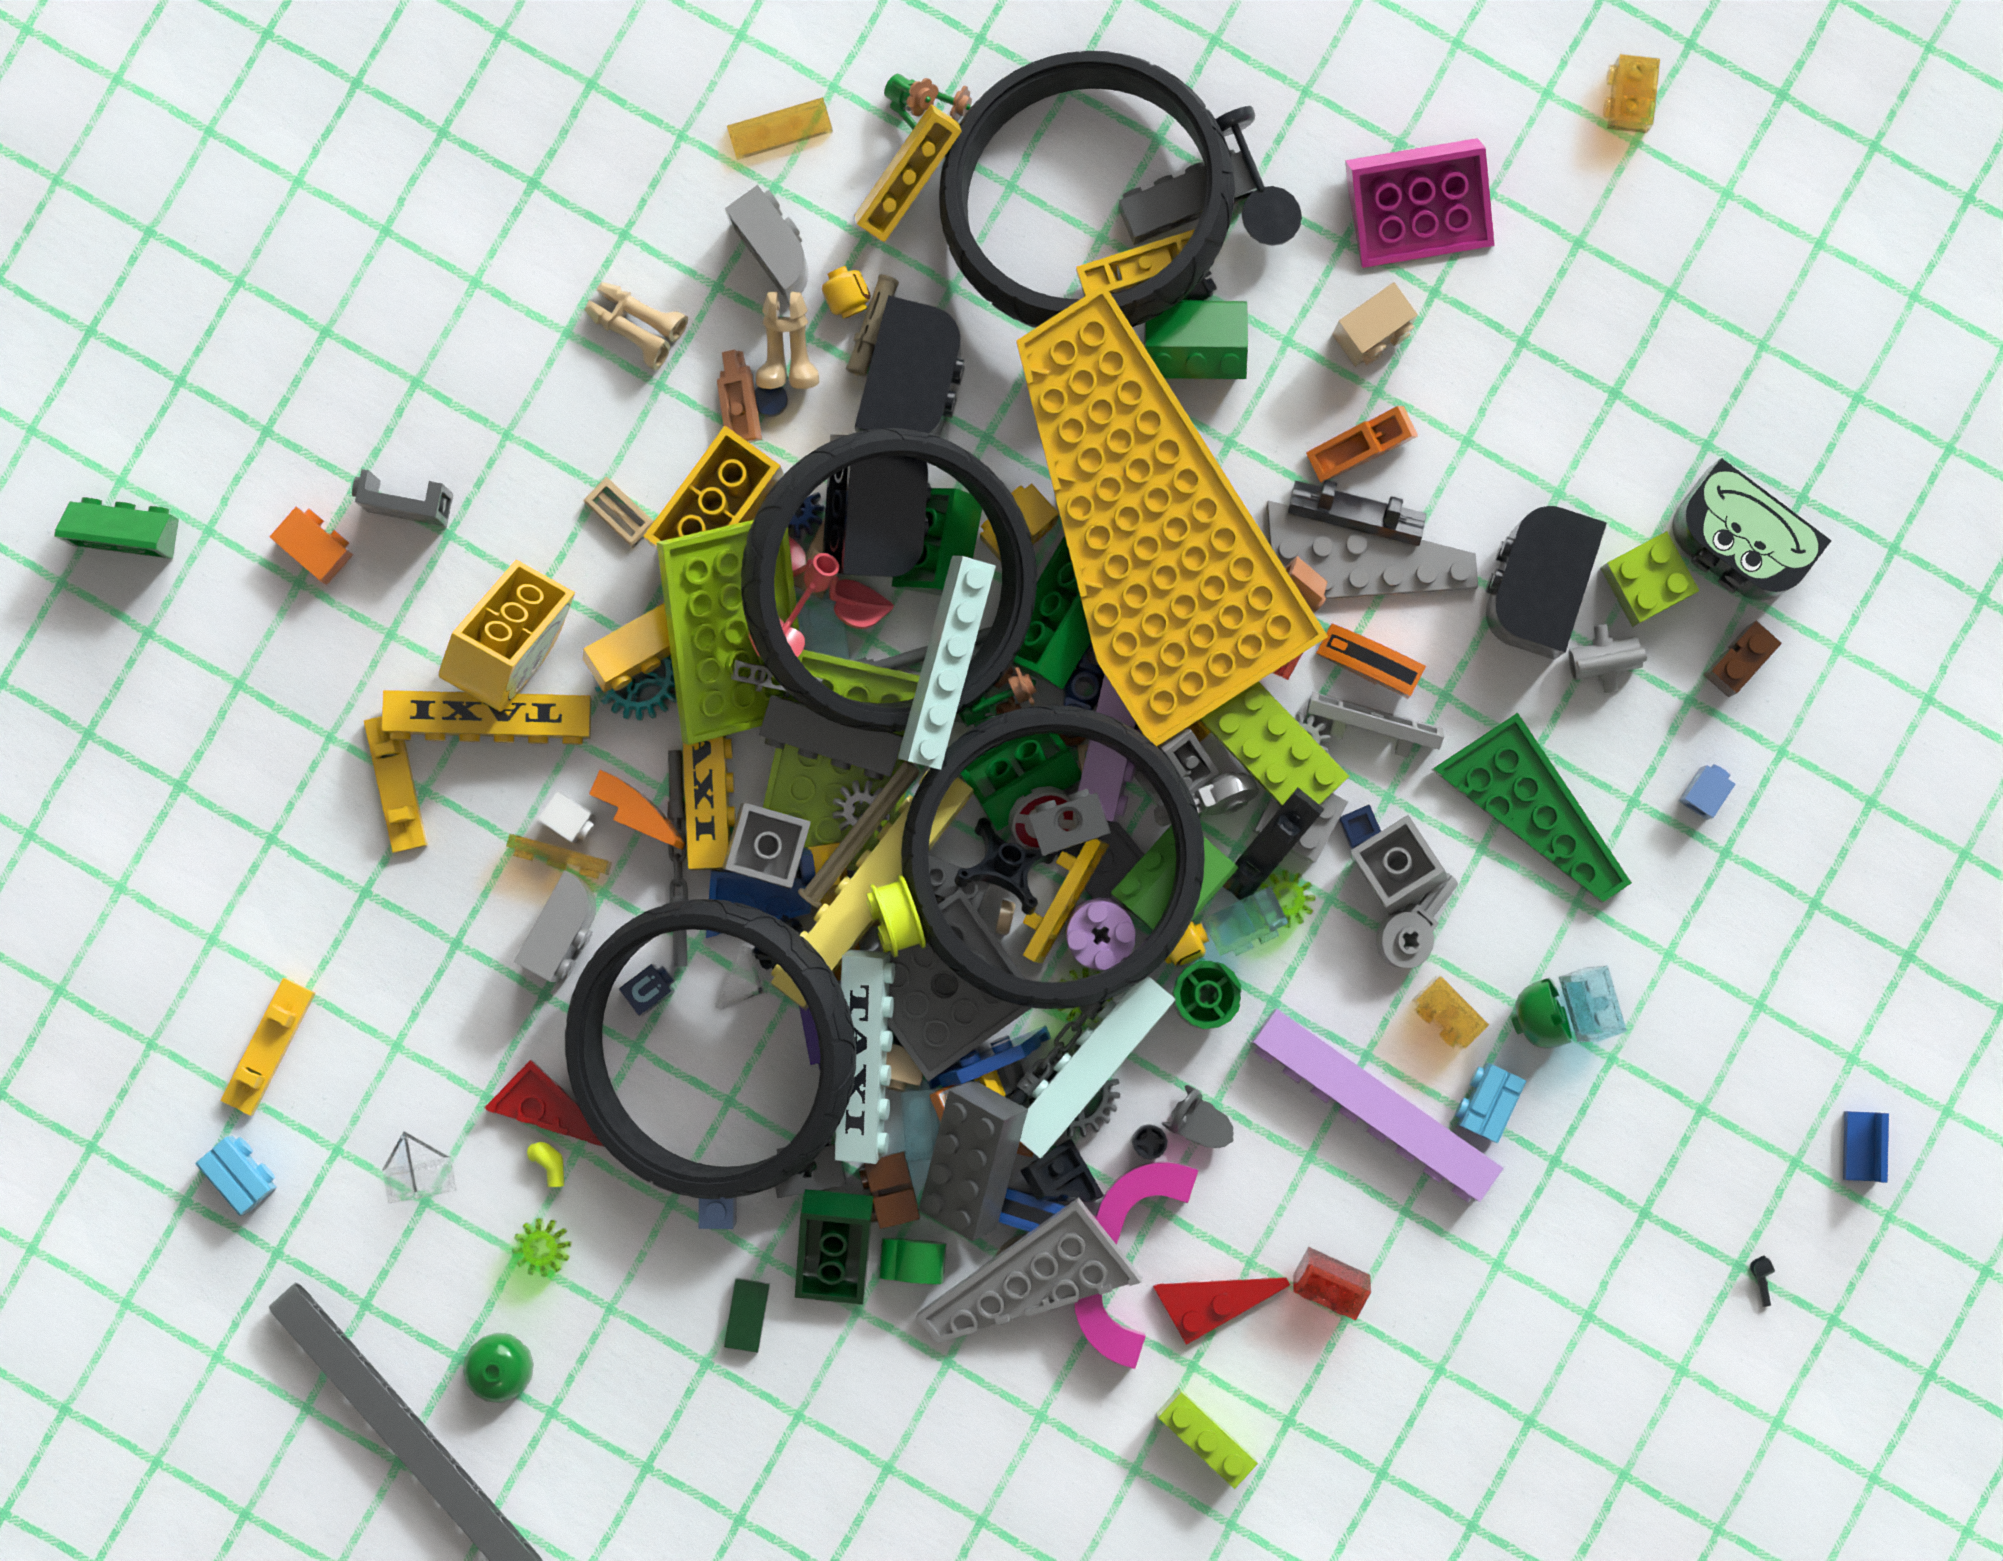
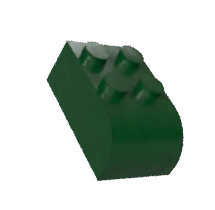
(833, 1246)

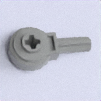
(1223, 796)
(1413, 928)

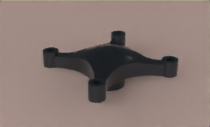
(1004, 866)

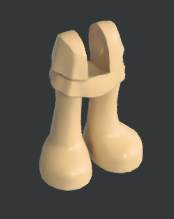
(654, 348)
(774, 371)

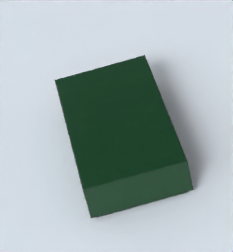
(747, 1315)

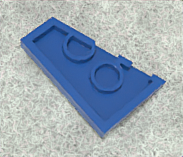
(757, 894)

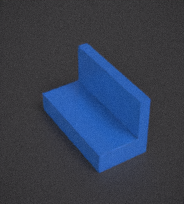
(1866, 1146)

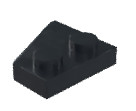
(1062, 1176)

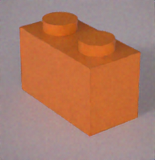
(311, 545)

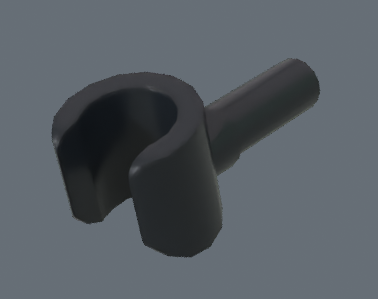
(1760, 1269)

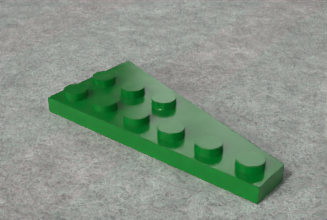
(1523, 791)

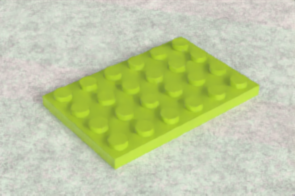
(711, 630)
(807, 785)

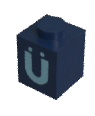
(648, 988)

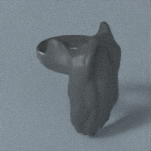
(1200, 1121)

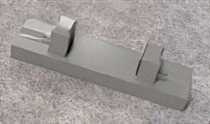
(1404, 729)

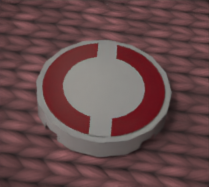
(1019, 814)

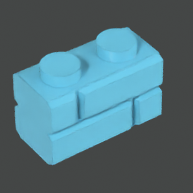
(1490, 1102)
(237, 1174)

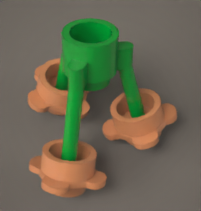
(1021, 687)

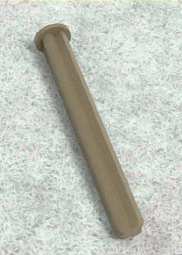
(859, 834)

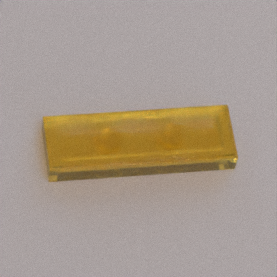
(779, 128)

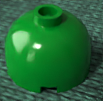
(1207, 994)
(1542, 1016)
(498, 1367)

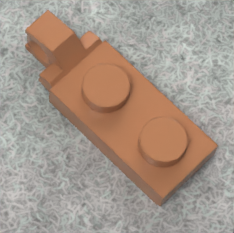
(738, 397)

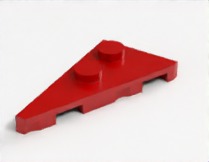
(541, 1102)
(1208, 1304)

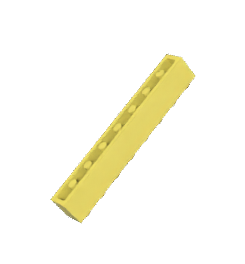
(848, 917)

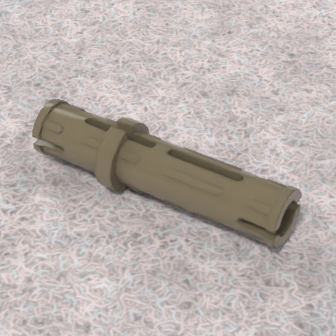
(867, 336)

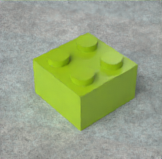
(1649, 579)

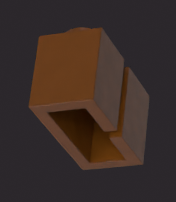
(1735, 668)
(892, 1190)

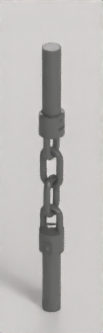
(676, 813)

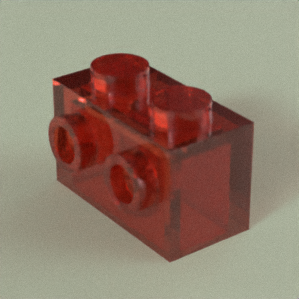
(1332, 1283)

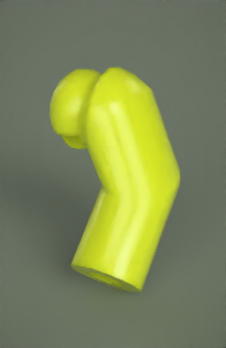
(550, 1159)

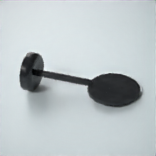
(1270, 212)

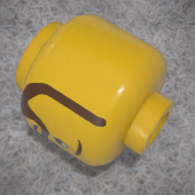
(846, 292)
(1190, 946)

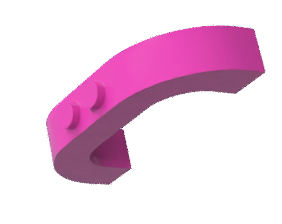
(1149, 1179)

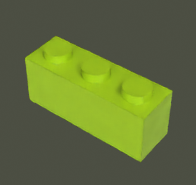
(1206, 1438)

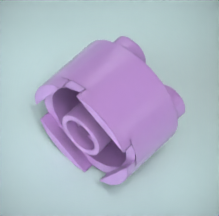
(1104, 952)

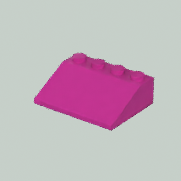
(1420, 202)

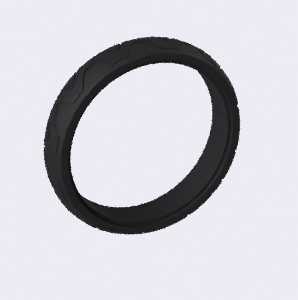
(1078, 72)
(788, 494)
(1186, 831)
(607, 1115)

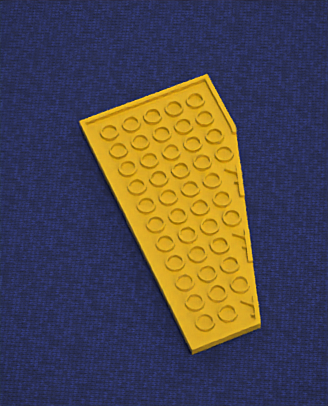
(1161, 547)

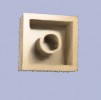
(1374, 325)

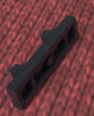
(1357, 512)
(1273, 844)

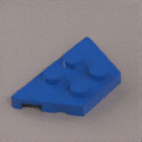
(1002, 1053)

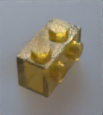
(1632, 93)
(1450, 1012)

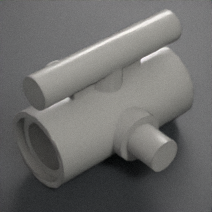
(1606, 658)

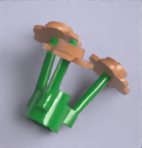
(919, 97)

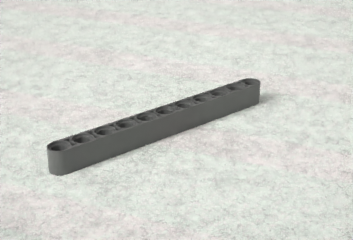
(400, 1427)

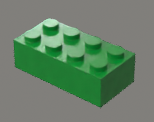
(1058, 624)

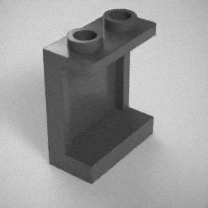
(432, 511)

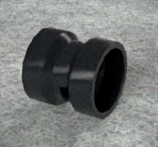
(1152, 1145)

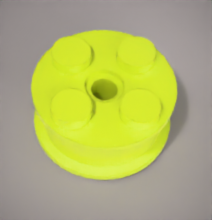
(897, 916)

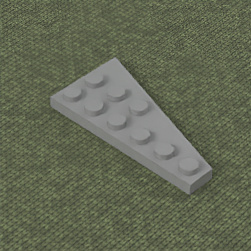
(1366, 563)

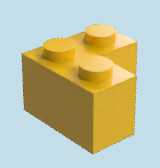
(1037, 513)

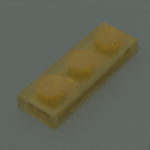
(558, 856)

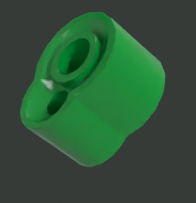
(912, 1260)

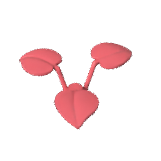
(855, 603)

